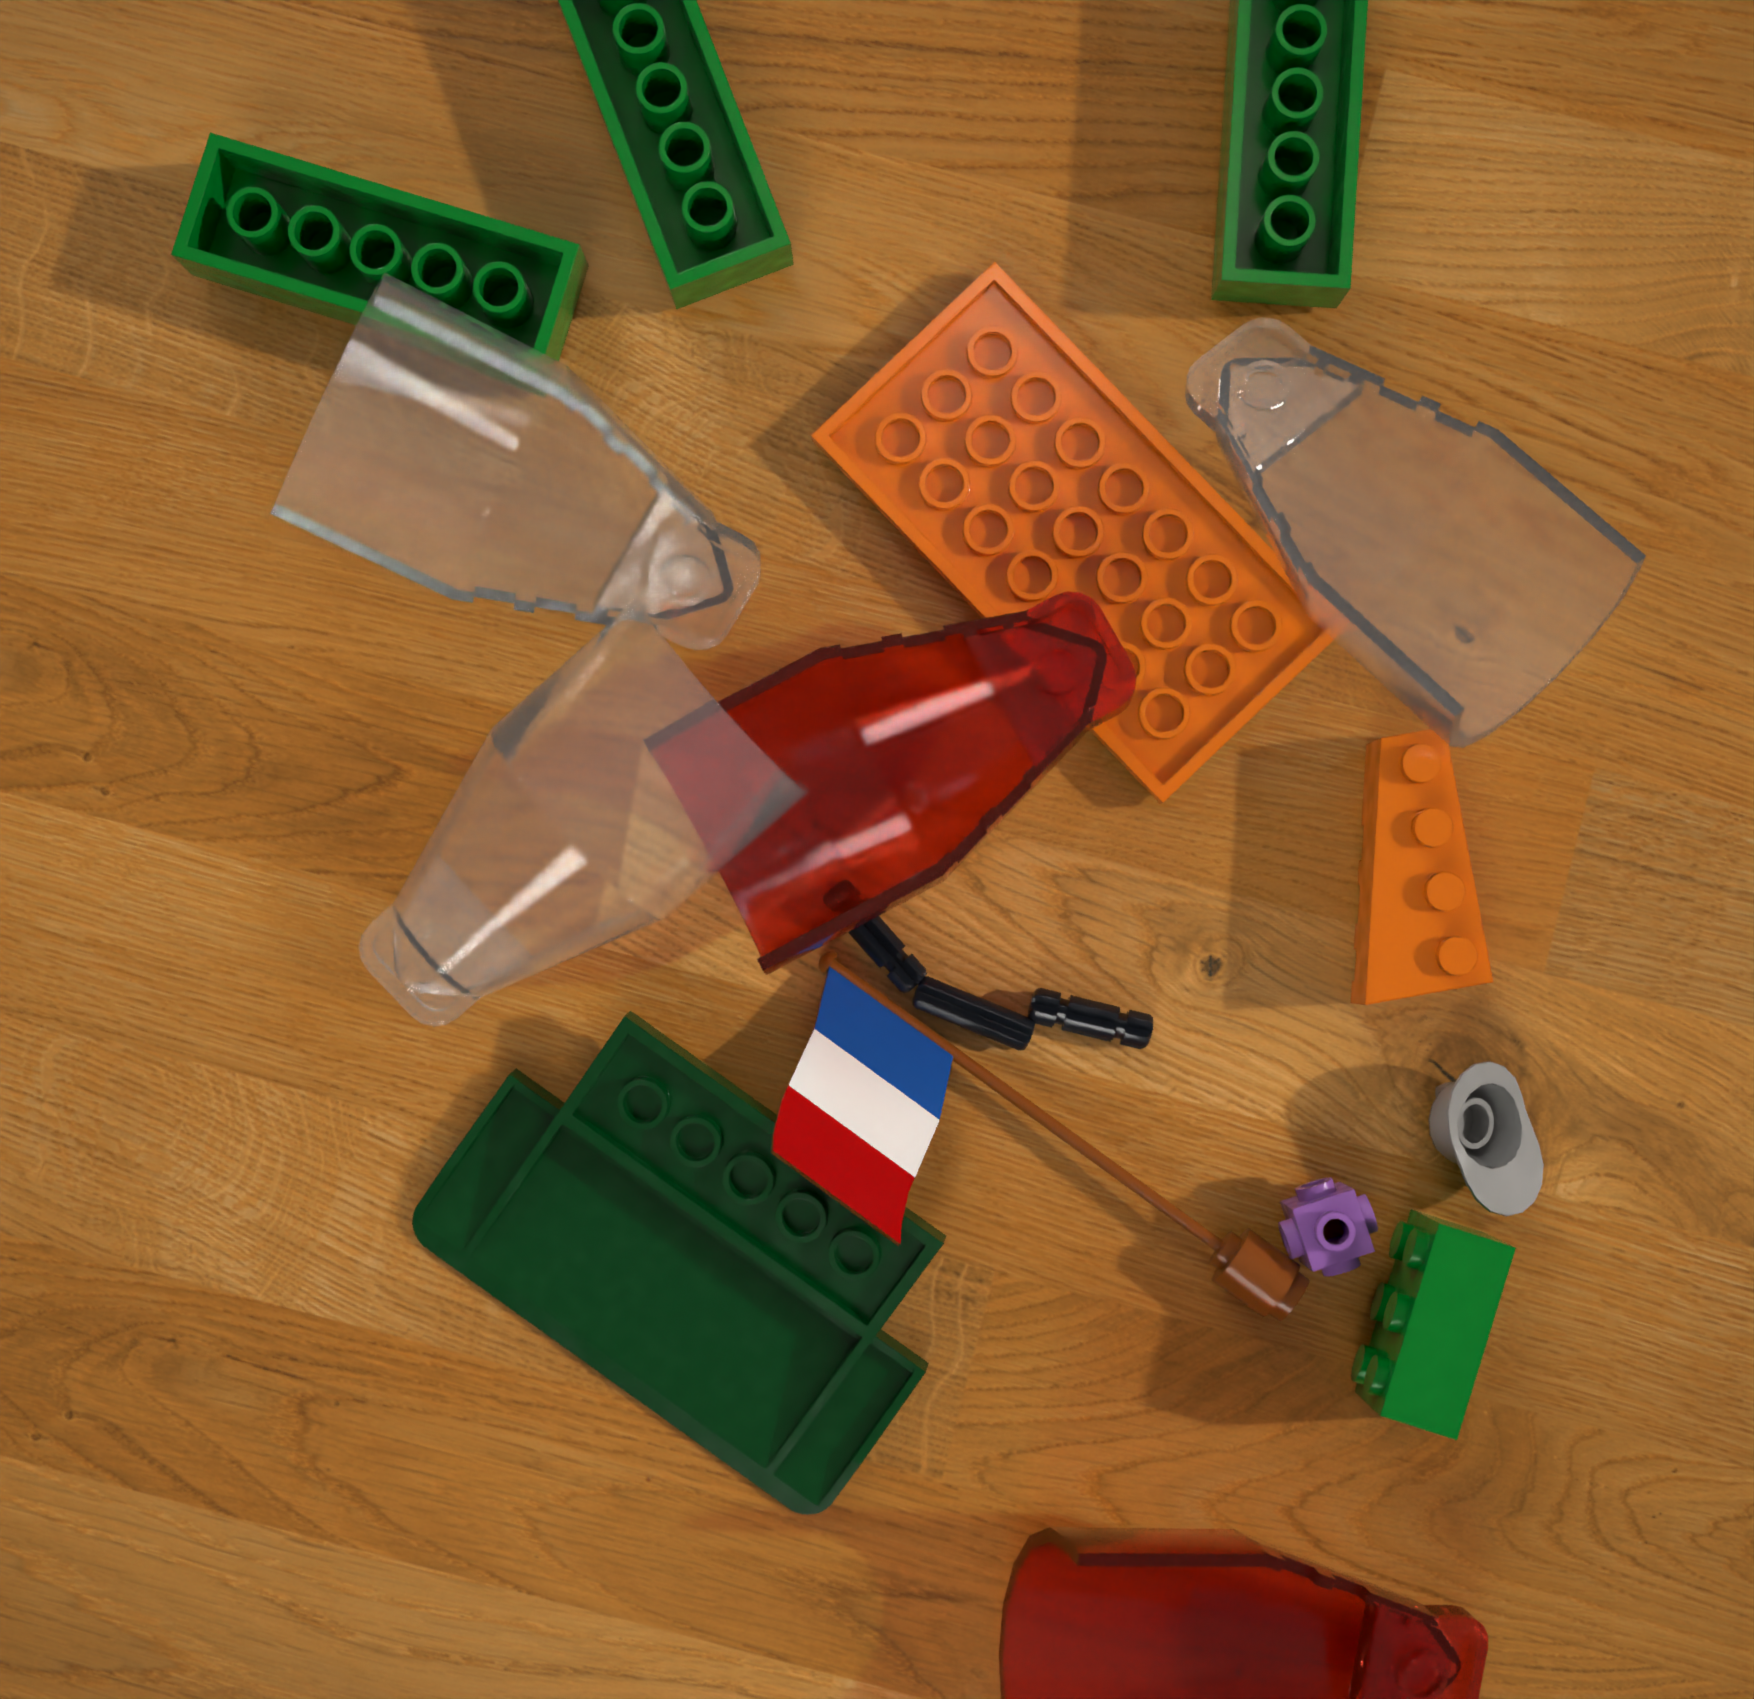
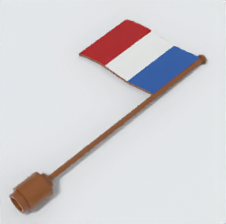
(873, 1098)

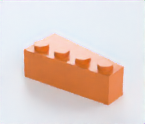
(1415, 877)

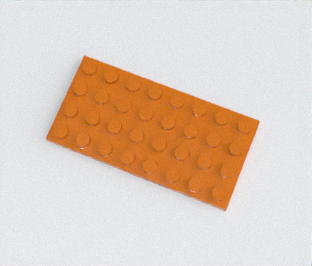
(1045, 480)

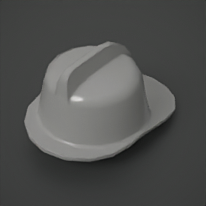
(1489, 1135)

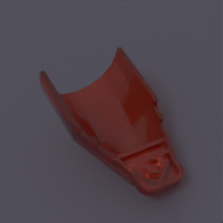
(911, 759)
(1218, 1621)

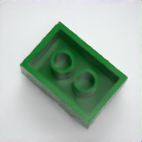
(1431, 1323)

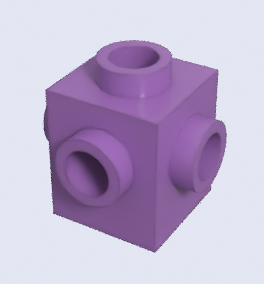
(1307, 1216)

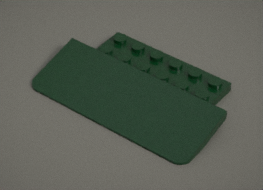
(687, 1261)

